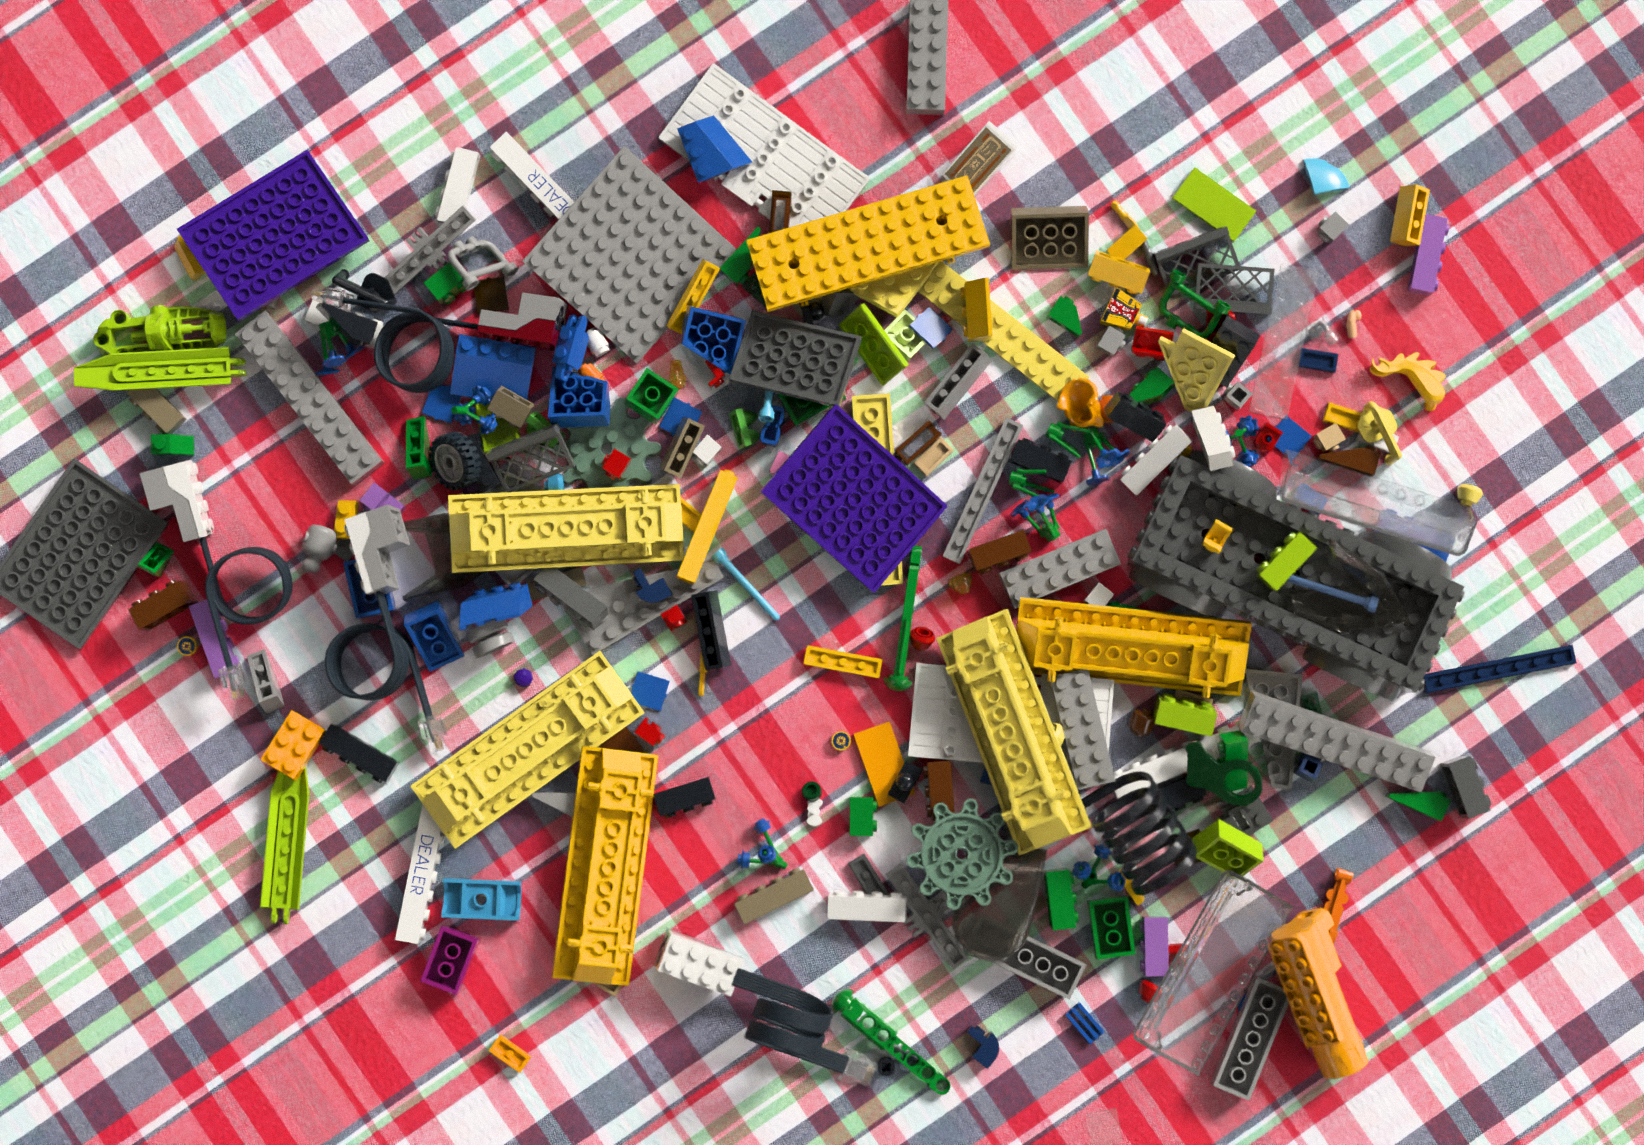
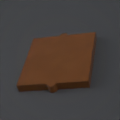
(623, 741)

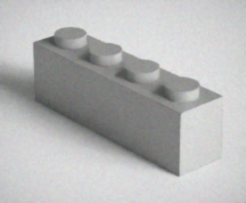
(958, 381)

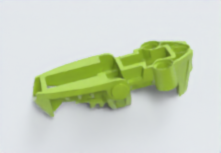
(162, 330)

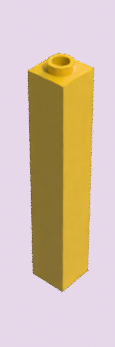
(707, 526)

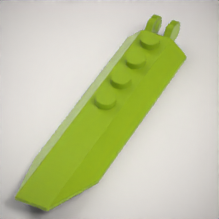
(159, 369)
(285, 845)

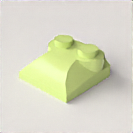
(903, 336)

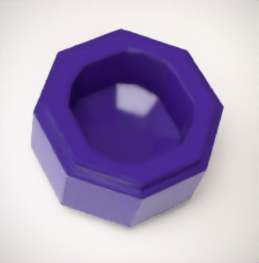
(523, 677)

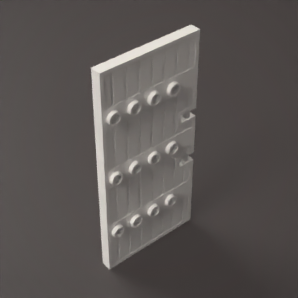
(780, 151)
(941, 726)

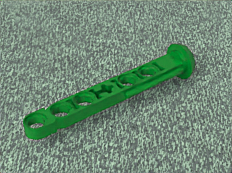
(898, 681)
(853, 1009)

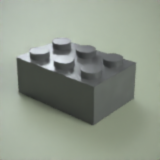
(1466, 786)

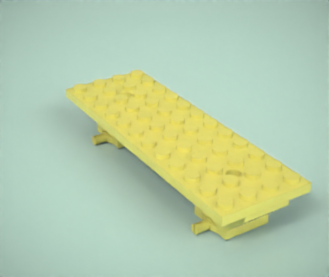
(565, 528)
(1013, 732)
(527, 749)

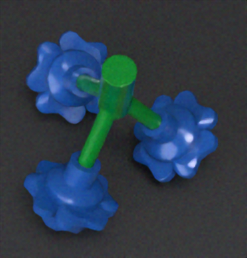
(466, 414)
(1247, 427)

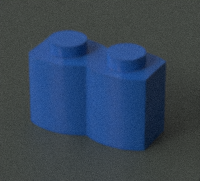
(771, 431)

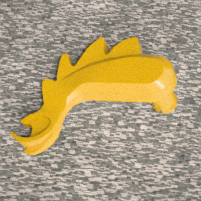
(1419, 373)

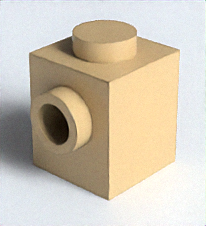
(1329, 438)

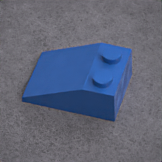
(433, 635)

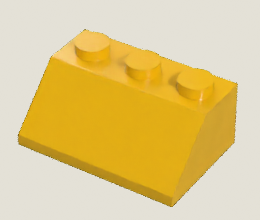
(977, 310)

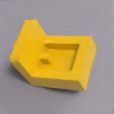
(1216, 536)

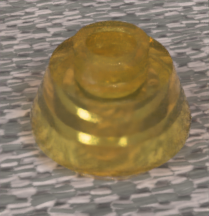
(961, 583)

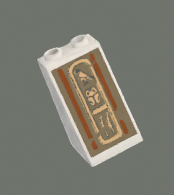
(982, 158)

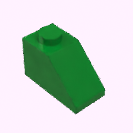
(1066, 316)
(172, 445)

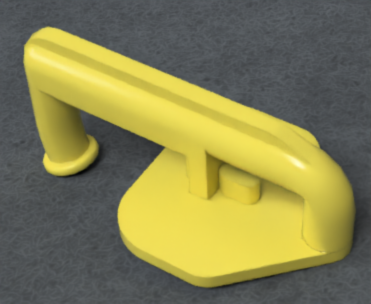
(1379, 424)

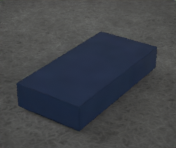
(1318, 360)

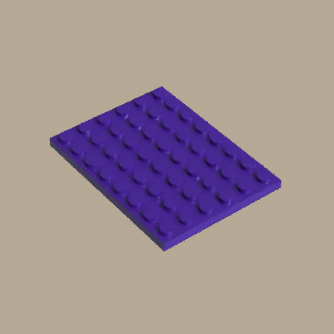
(273, 235)
(853, 498)

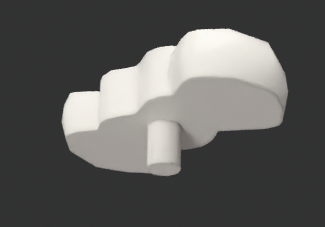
(814, 811)

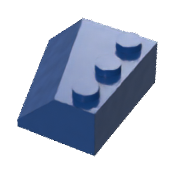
(711, 149)
(713, 336)
(579, 401)
(495, 604)

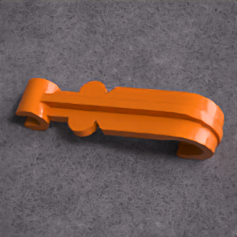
(1336, 898)

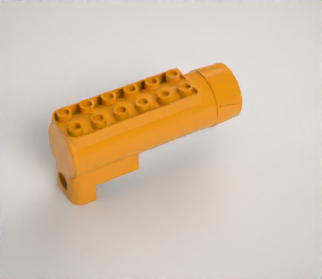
(1307, 973)

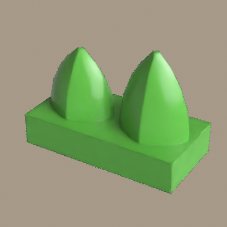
(740, 420)
(537, 422)

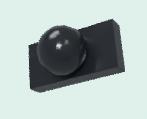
(814, 312)
(905, 782)

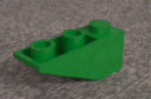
(1153, 387)

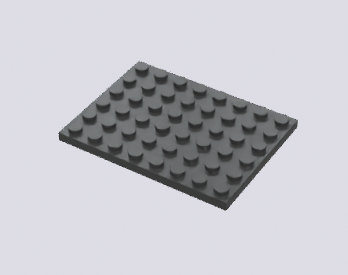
(78, 553)

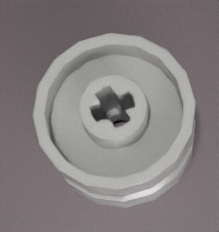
(490, 638)

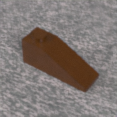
(1359, 459)

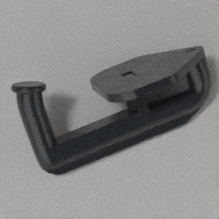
(373, 288)

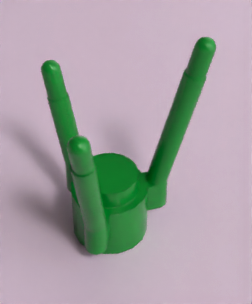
(1056, 434)
(1018, 481)

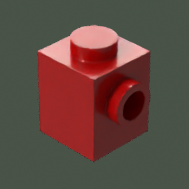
(615, 464)

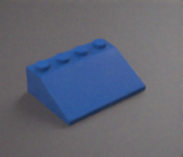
(491, 366)

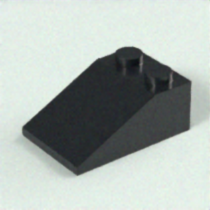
(351, 326)

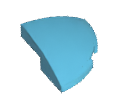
(1324, 176)

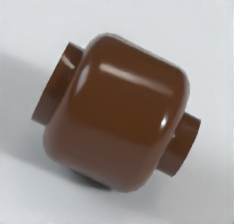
(1141, 722)

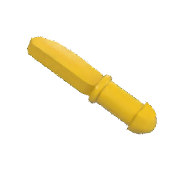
(1129, 222)
(702, 676)

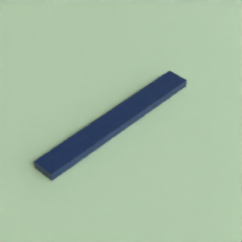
(1499, 668)

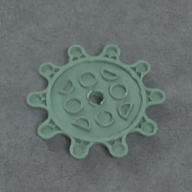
(624, 435)
(965, 832)

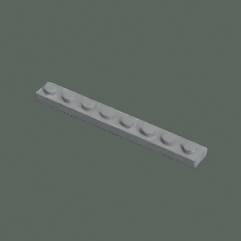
(982, 490)

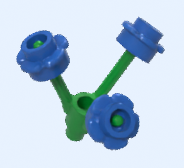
(766, 854)
(1088, 875)

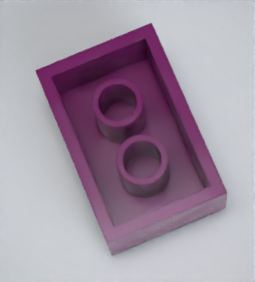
(450, 959)

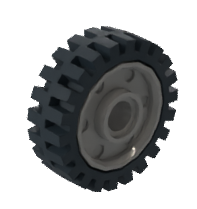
(454, 460)

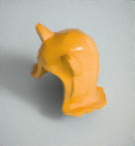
(1080, 403)

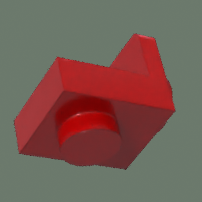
(718, 380)

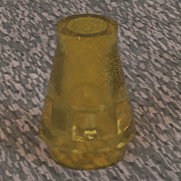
(677, 375)

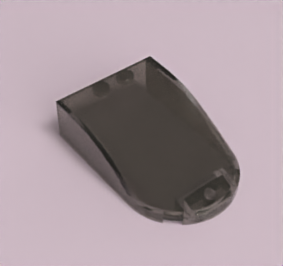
(1004, 924)

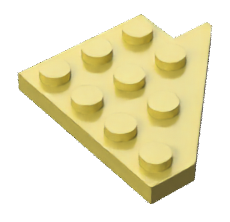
(895, 291)
(1195, 368)

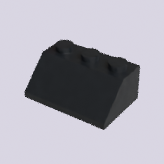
(488, 480)

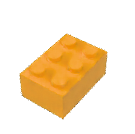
(293, 745)

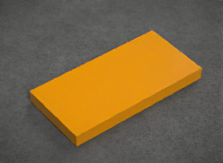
(881, 759)

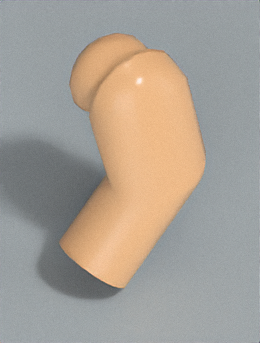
(1351, 323)

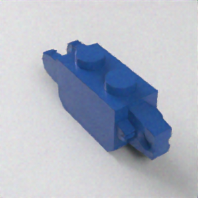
(570, 347)

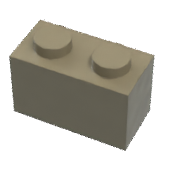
(510, 407)

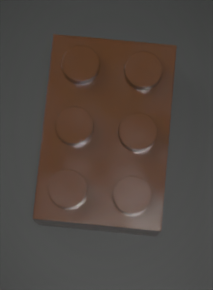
(999, 552)
(162, 605)
(939, 786)

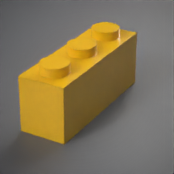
(1409, 215)
(1118, 272)

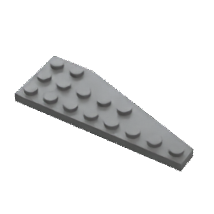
(630, 612)

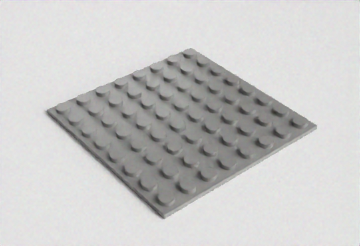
(627, 253)

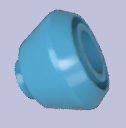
(554, 482)

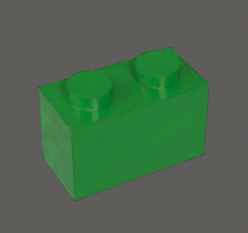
(862, 816)

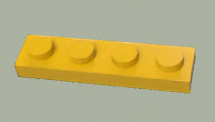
(694, 293)
(843, 661)

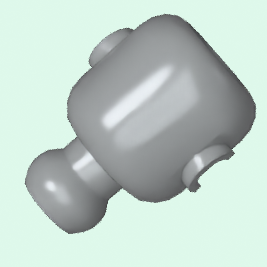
(317, 545)

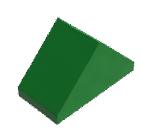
(156, 559)

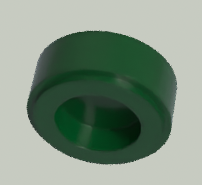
(811, 791)

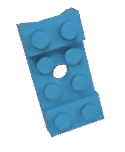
(501, 904)

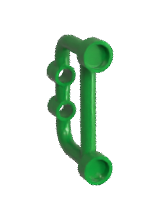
(1174, 320)

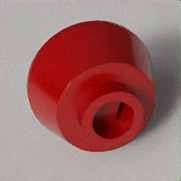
(921, 638)
(1147, 990)

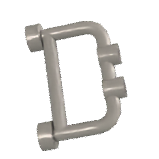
(470, 278)

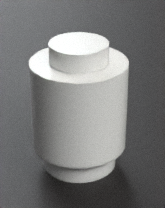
(597, 343)

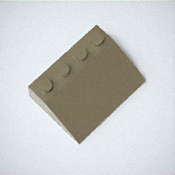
(1049, 237)

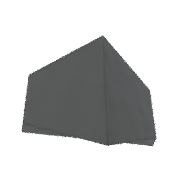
(838, 302)

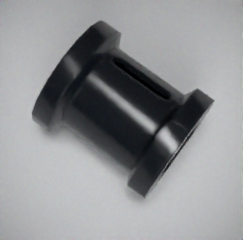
(885, 1072)

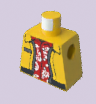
(1123, 312)

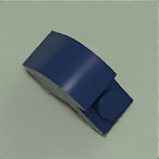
(652, 592)
(1307, 767)
(989, 1047)

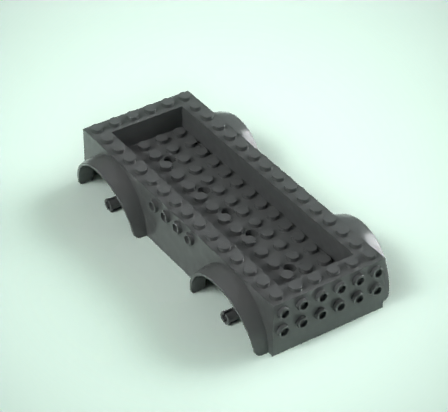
(1179, 567)

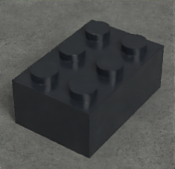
(1238, 341)

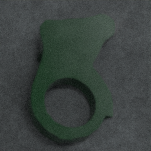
(1207, 773)

